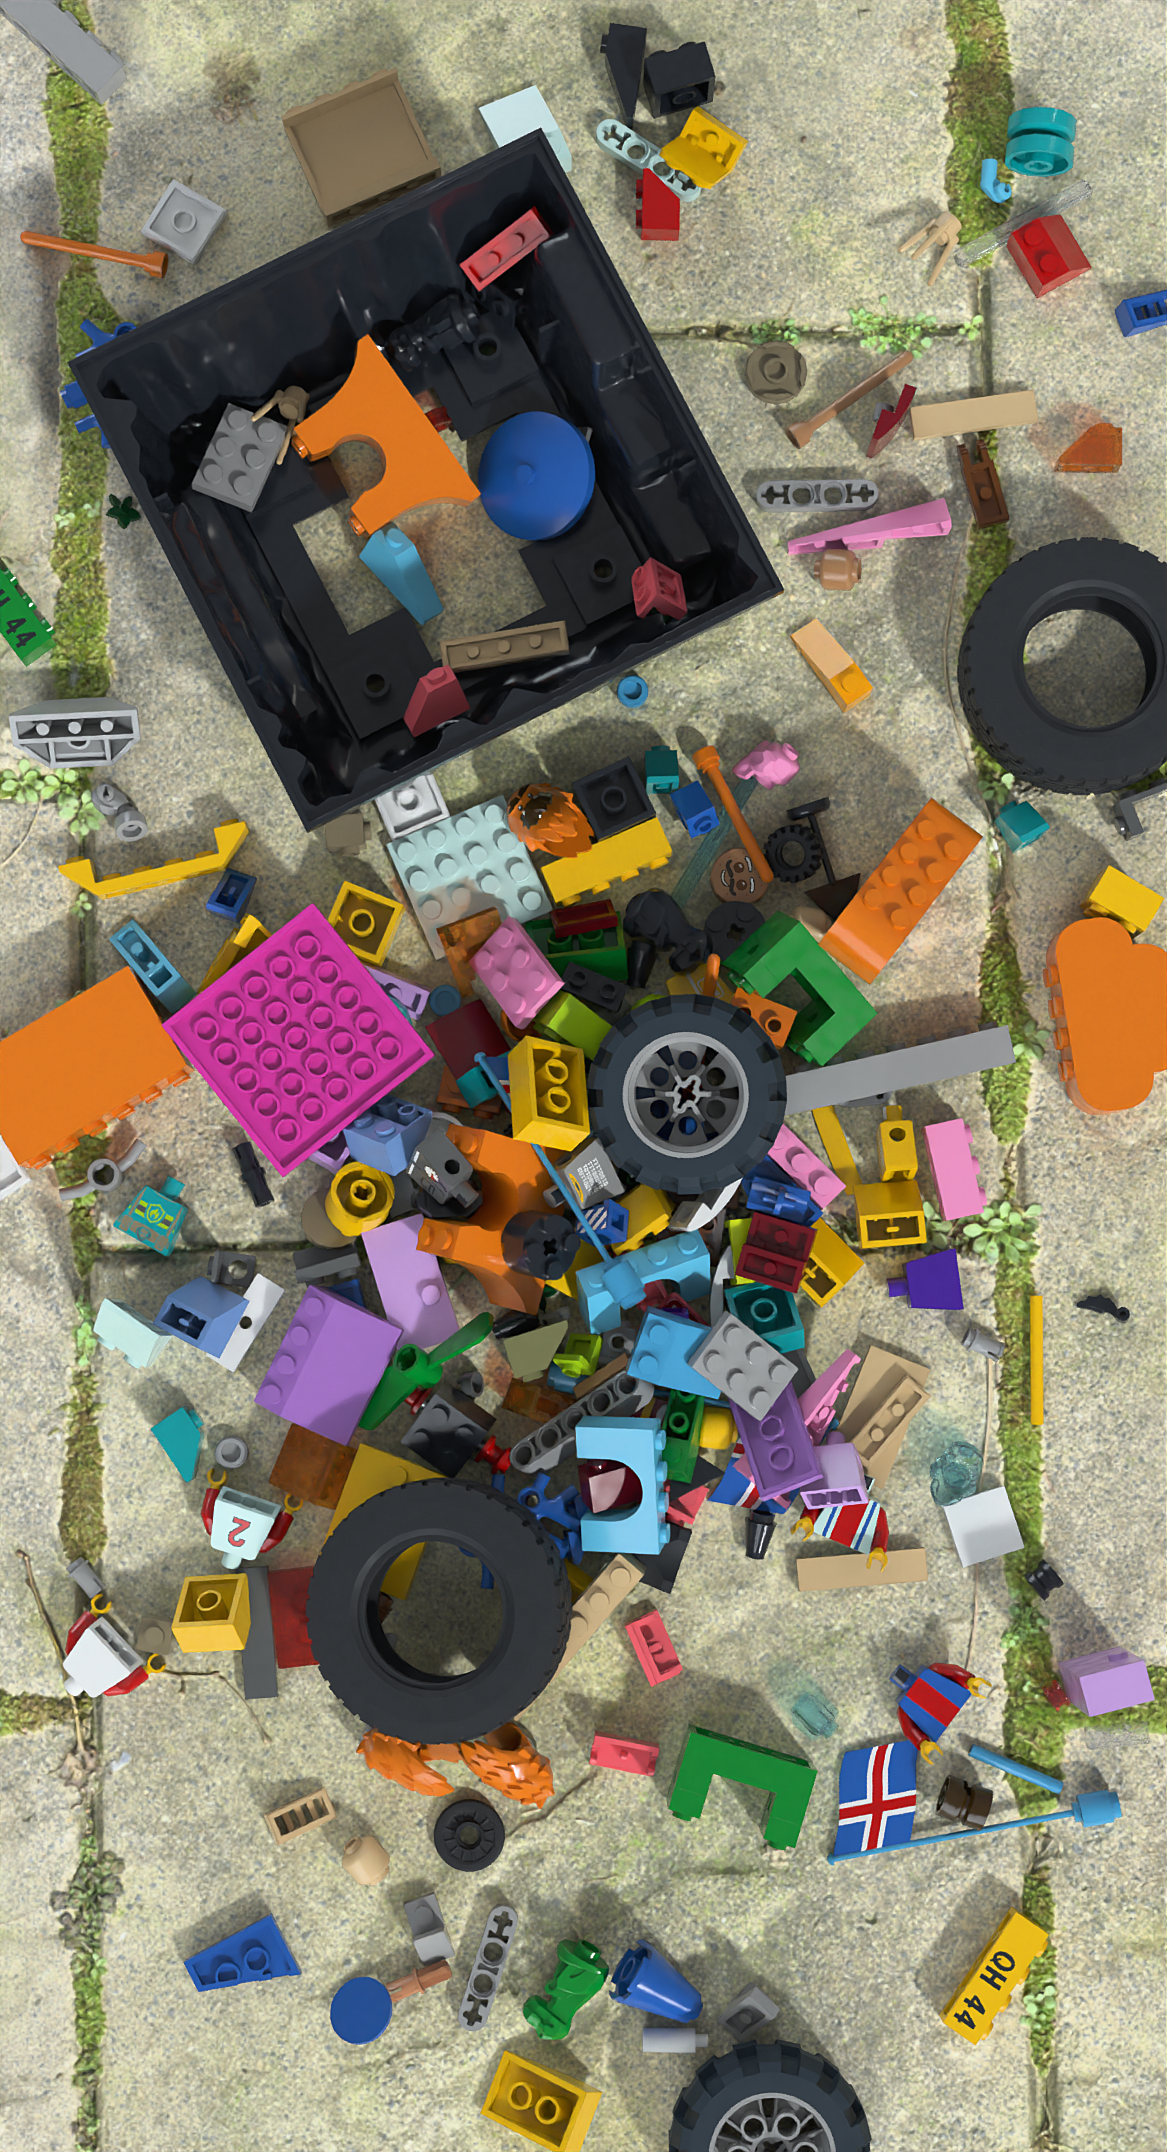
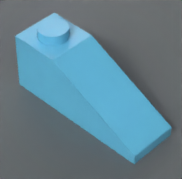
(401, 570)
(152, 966)

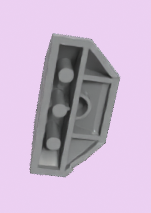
(76, 731)

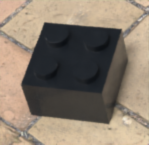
(678, 79)
(613, 799)

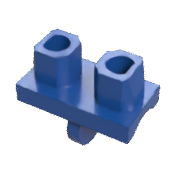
(778, 1199)

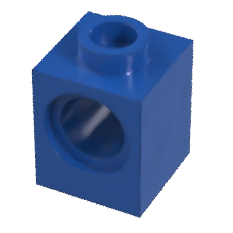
(694, 809)

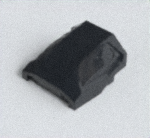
(432, 1208)

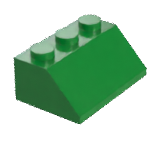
(594, 950)

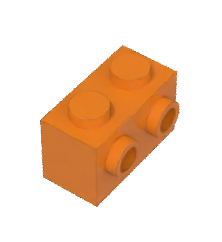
(771, 1016)

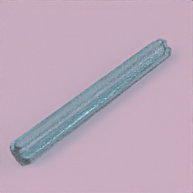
(711, 844)

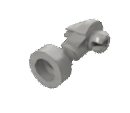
(129, 823)

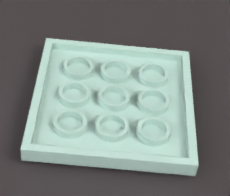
(467, 868)

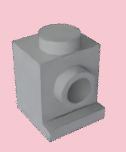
(608, 1352)

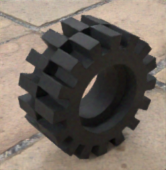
(811, 848)

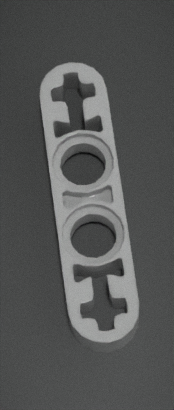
(816, 490)
(492, 1968)

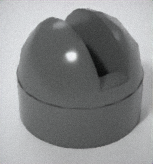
(471, 1384)

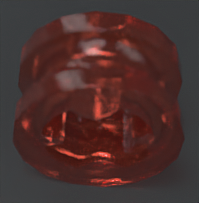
(439, 418)
(1056, 1696)

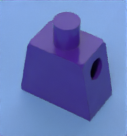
(929, 1282)

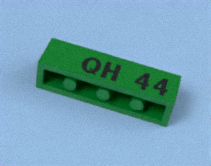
(19, 624)

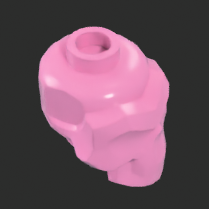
(769, 764)

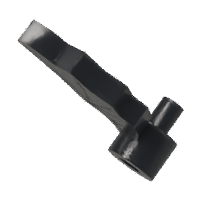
(1105, 1305)

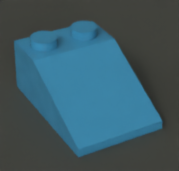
(663, 1350)

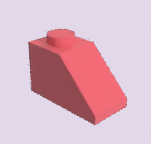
(435, 701)

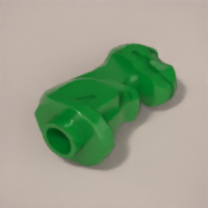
(573, 1984)

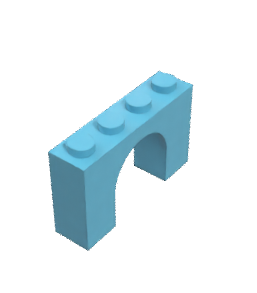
(678, 1258)
(639, 1446)

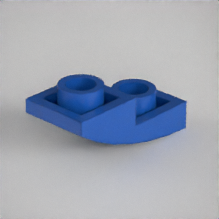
(572, 1539)

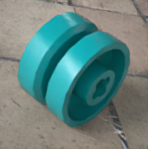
(1040, 141)

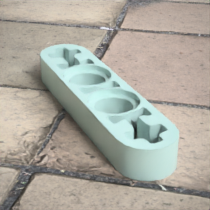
(649, 159)

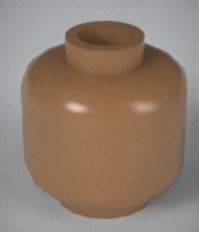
(838, 569)

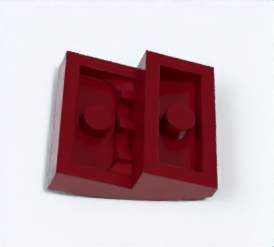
(890, 422)
(465, 1034)
(776, 1252)

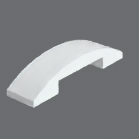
(698, 1213)
(723, 1271)

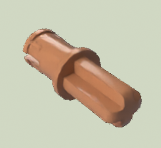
(419, 1980)

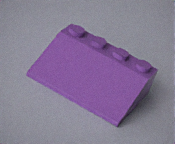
(328, 1364)

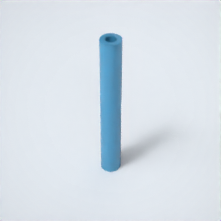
(1015, 1768)

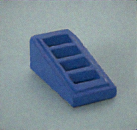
(1132, 319)

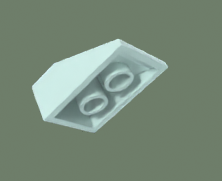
(520, 115)
(130, 1332)

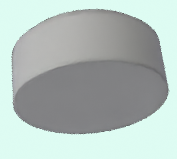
(231, 1452)

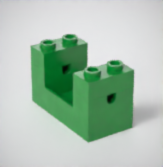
(836, 1005)
(784, 1775)

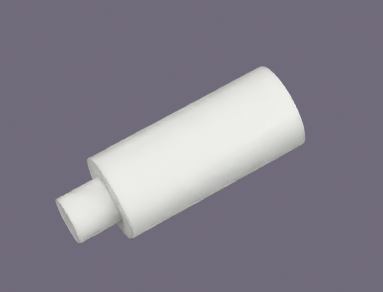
(672, 2040)

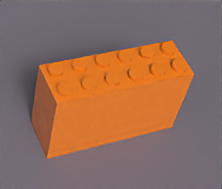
(84, 1068)

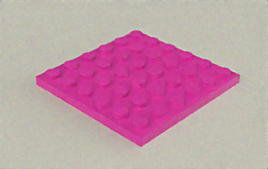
(298, 1040)

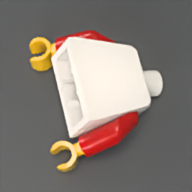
(101, 1658)

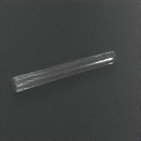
(1001, 234)

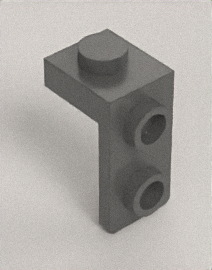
(1126, 816)

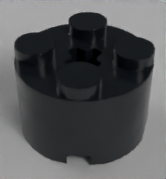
(731, 915)
(539, 1244)

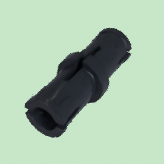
(253, 1174)

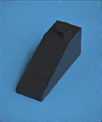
(624, 61)

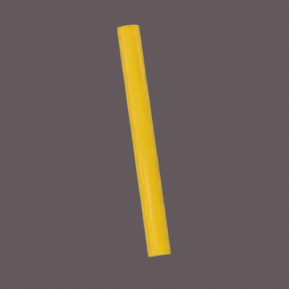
(1036, 1360)

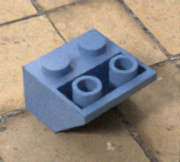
(388, 1134)
(202, 1315)

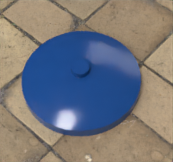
(536, 476)

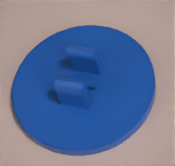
(361, 2010)

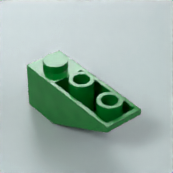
(682, 1432)

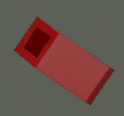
(660, 209)

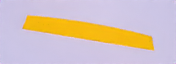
(837, 1147)

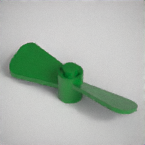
(417, 1368)

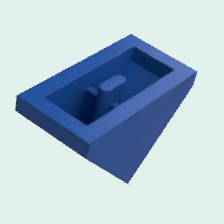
(231, 895)

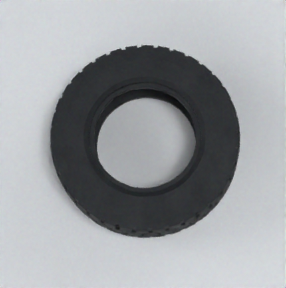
(993, 683)
(349, 1629)

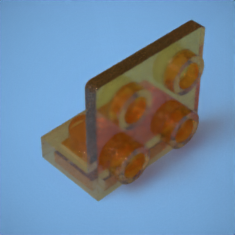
(463, 940)
(312, 1467)

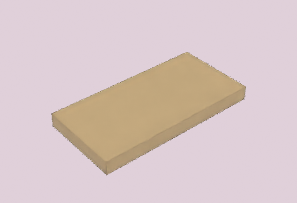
(875, 1381)

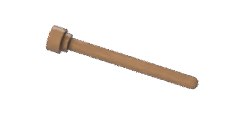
(801, 432)

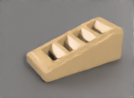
(274, 1828)

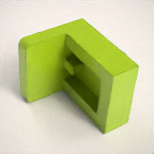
(580, 1355)

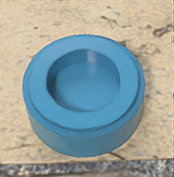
(632, 691)
(444, 1000)

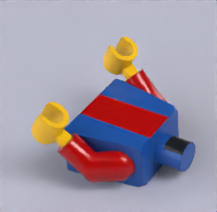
(932, 1701)

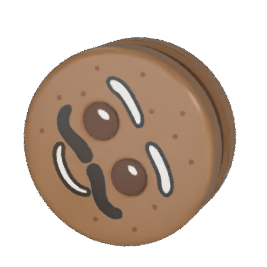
(736, 878)

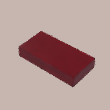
(583, 918)

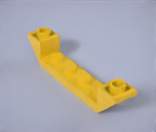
(228, 838)

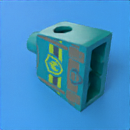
(155, 1216)

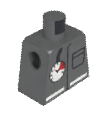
(442, 1170)

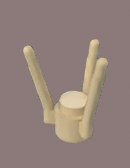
(941, 231)
(292, 406)

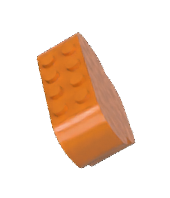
(900, 891)
(1107, 1014)

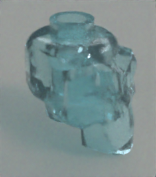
(955, 1473)

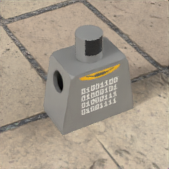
(586, 1175)

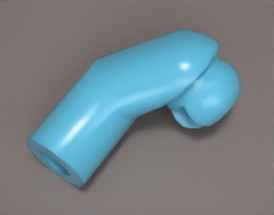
(990, 185)

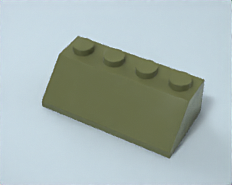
(534, 1350)

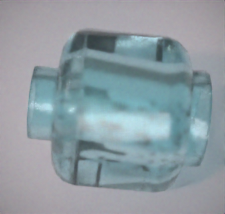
(815, 1716)

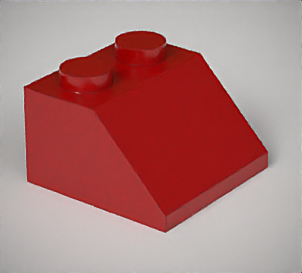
(1047, 254)

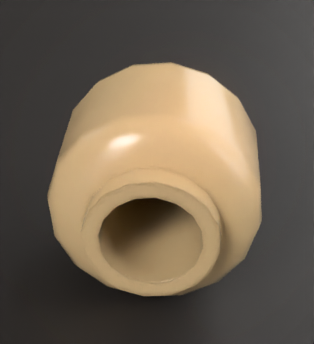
(813, 920)
(365, 1860)

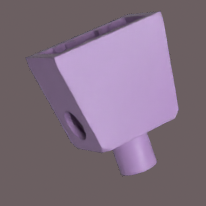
(842, 1474)

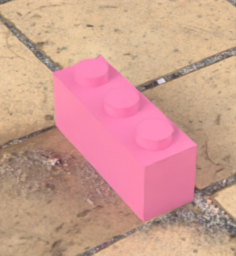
(805, 1168)
(954, 1169)

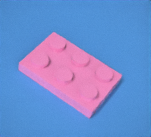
(516, 972)

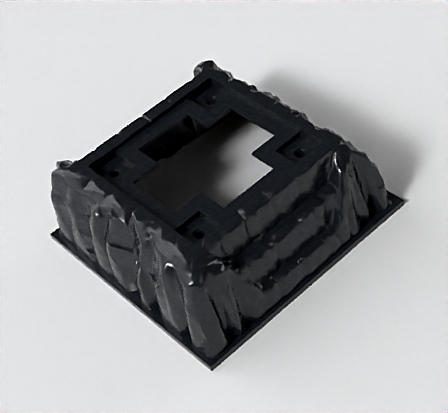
(570, 356)

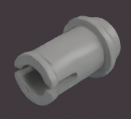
(982, 1344)
(85, 1577)

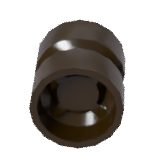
(964, 1802)

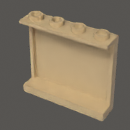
(360, 147)

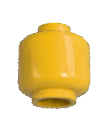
(717, 1428)

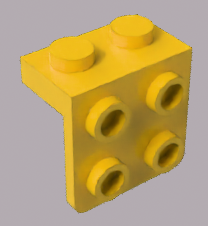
(704, 149)

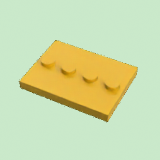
(369, 1475)

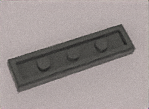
(259, 1651)

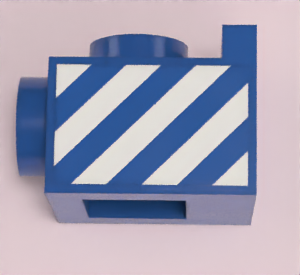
(607, 1221)

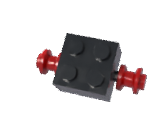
(451, 1431)

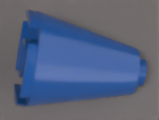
(654, 1985)

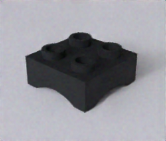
(664, 1567)

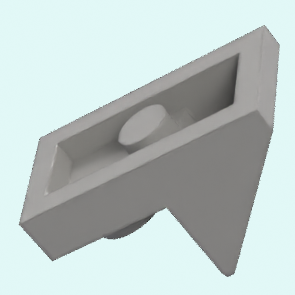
(429, 1929)
(748, 2012)

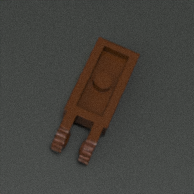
(983, 487)

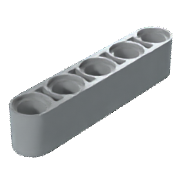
(541, 1441)

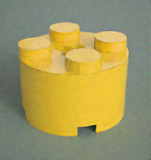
(359, 1199)

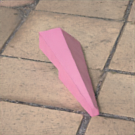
(916, 521)
(816, 1409)

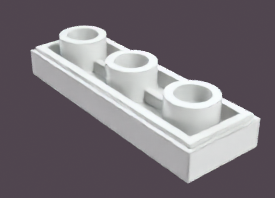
(263, 1299)

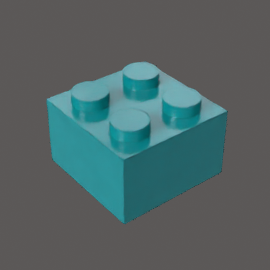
(767, 1313)

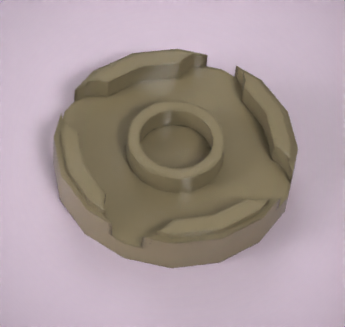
(775, 372)
(319, 1228)

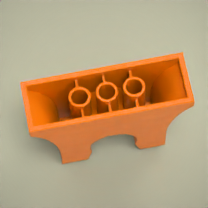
(384, 415)
(511, 1184)

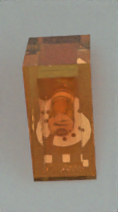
(1094, 452)
(535, 1401)

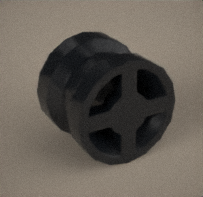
(1043, 1579)

